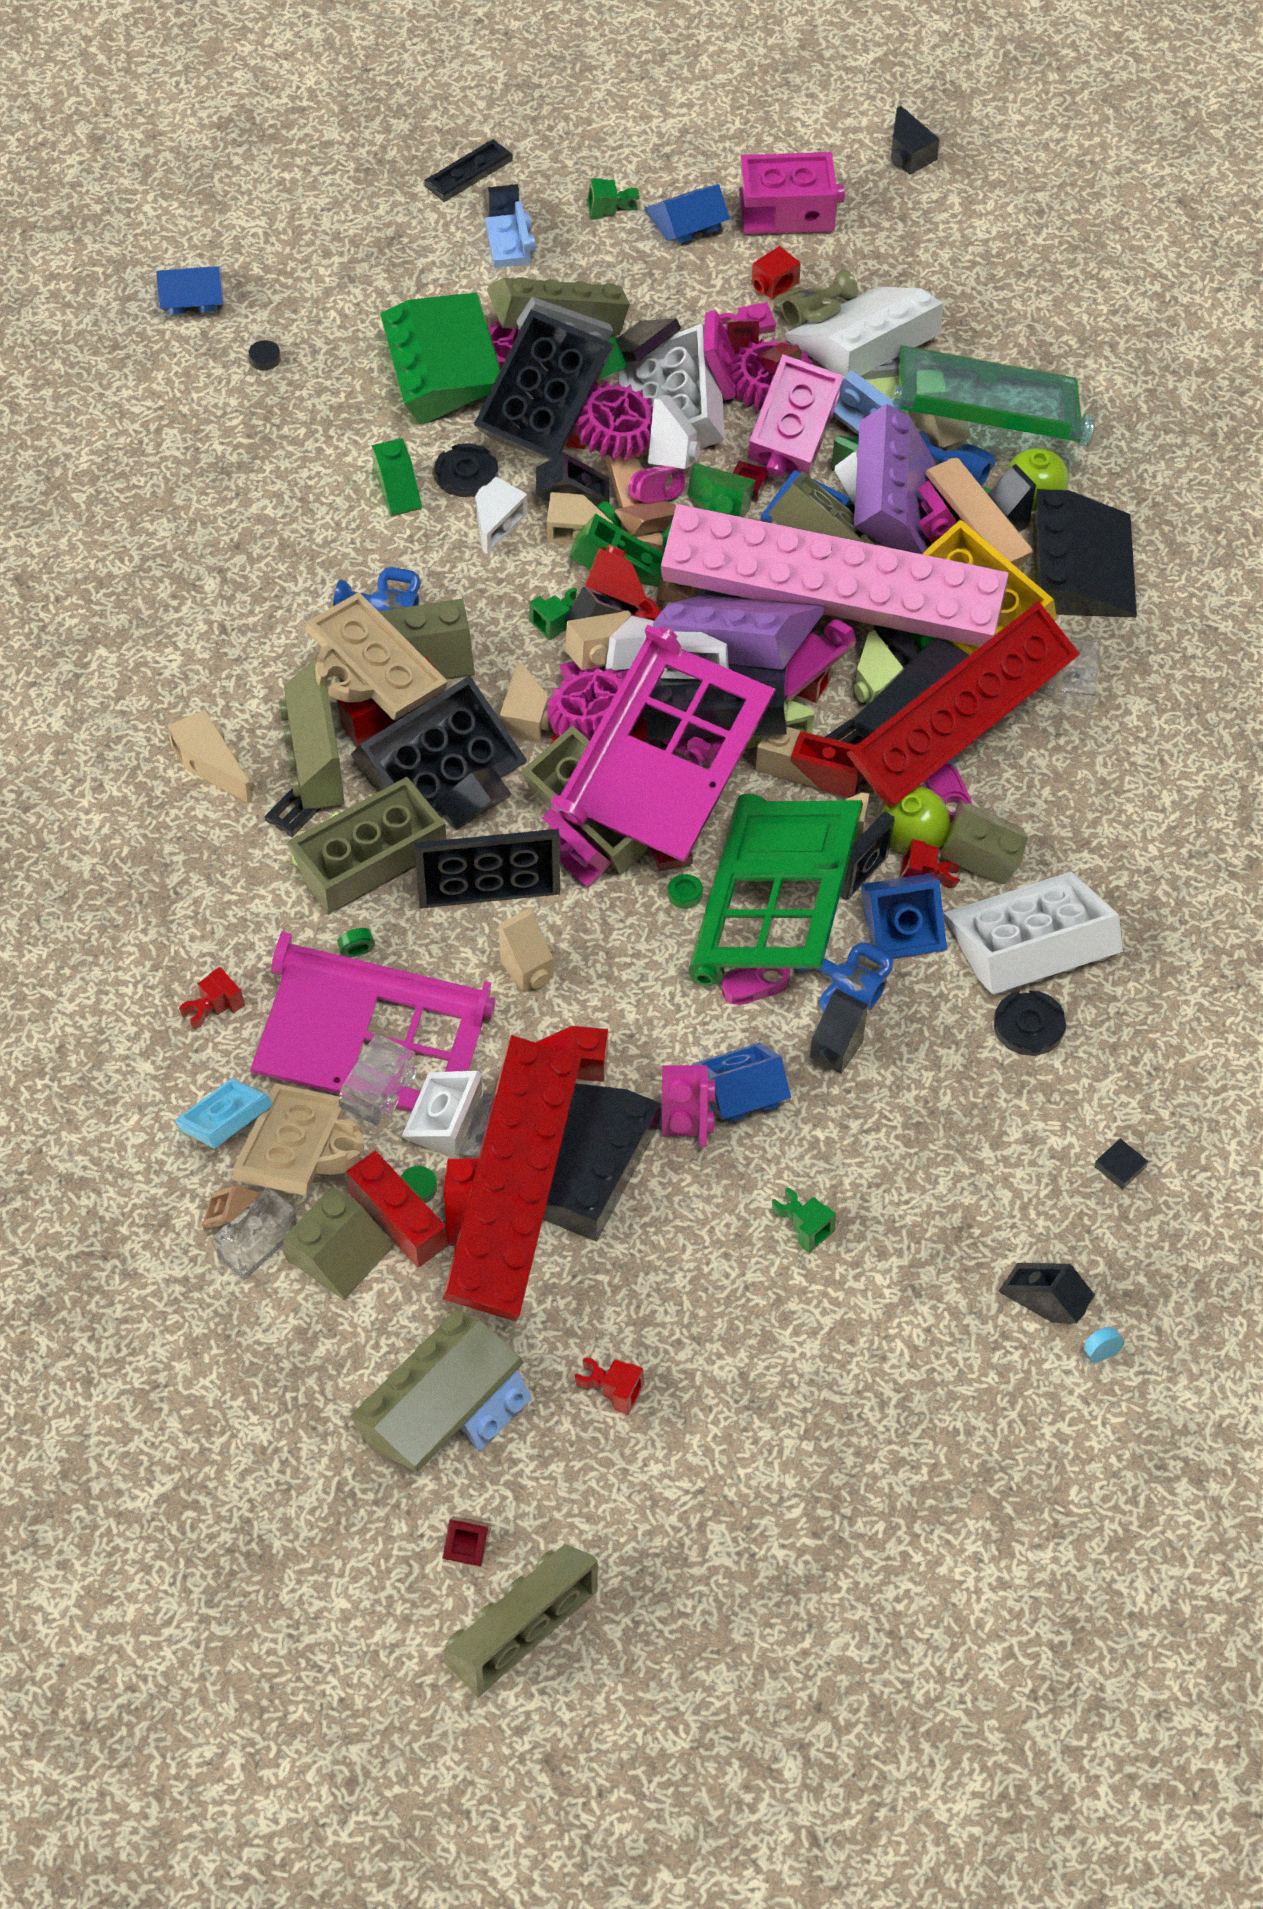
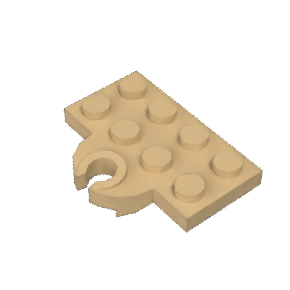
(371, 659)
(297, 1141)

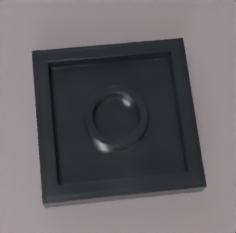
(646, 337)
(868, 854)

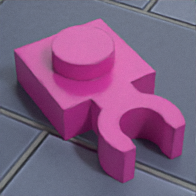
(758, 311)

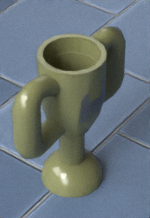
(815, 304)

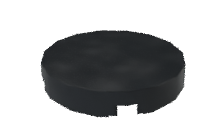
(466, 478)
(1019, 1022)

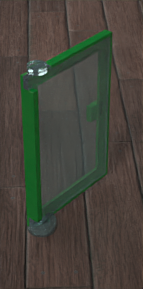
(991, 394)

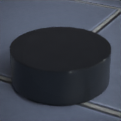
(264, 355)

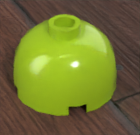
(1043, 468)
(919, 817)

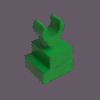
(604, 199)
(550, 613)
(811, 1221)

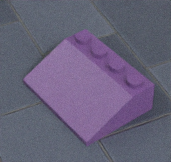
(888, 479)
(754, 630)

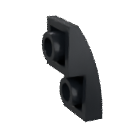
(898, 643)

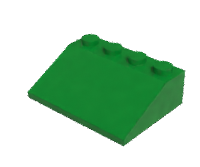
(440, 353)

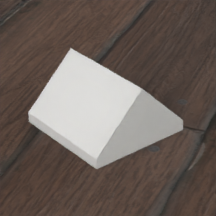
(444, 1110)

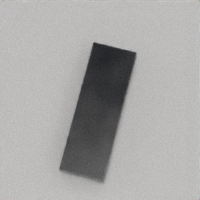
(468, 170)

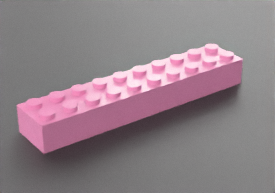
(841, 574)

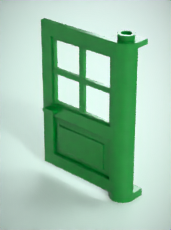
(778, 845)

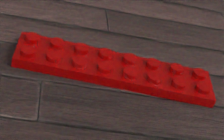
(963, 704)
(512, 1179)

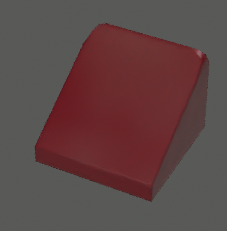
(771, 358)
(466, 1540)

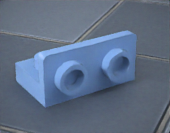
(510, 238)
(858, 401)
(497, 1411)

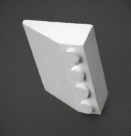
(871, 329)
(684, 373)
(1035, 932)

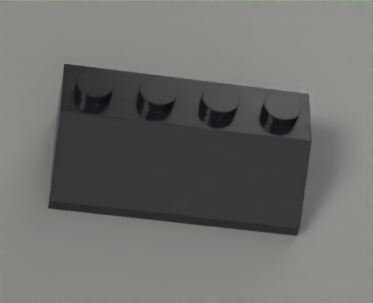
(918, 675)

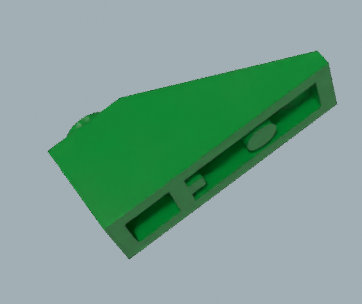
(600, 533)

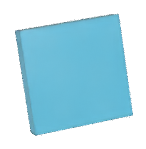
(223, 1113)

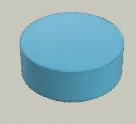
(1103, 1344)

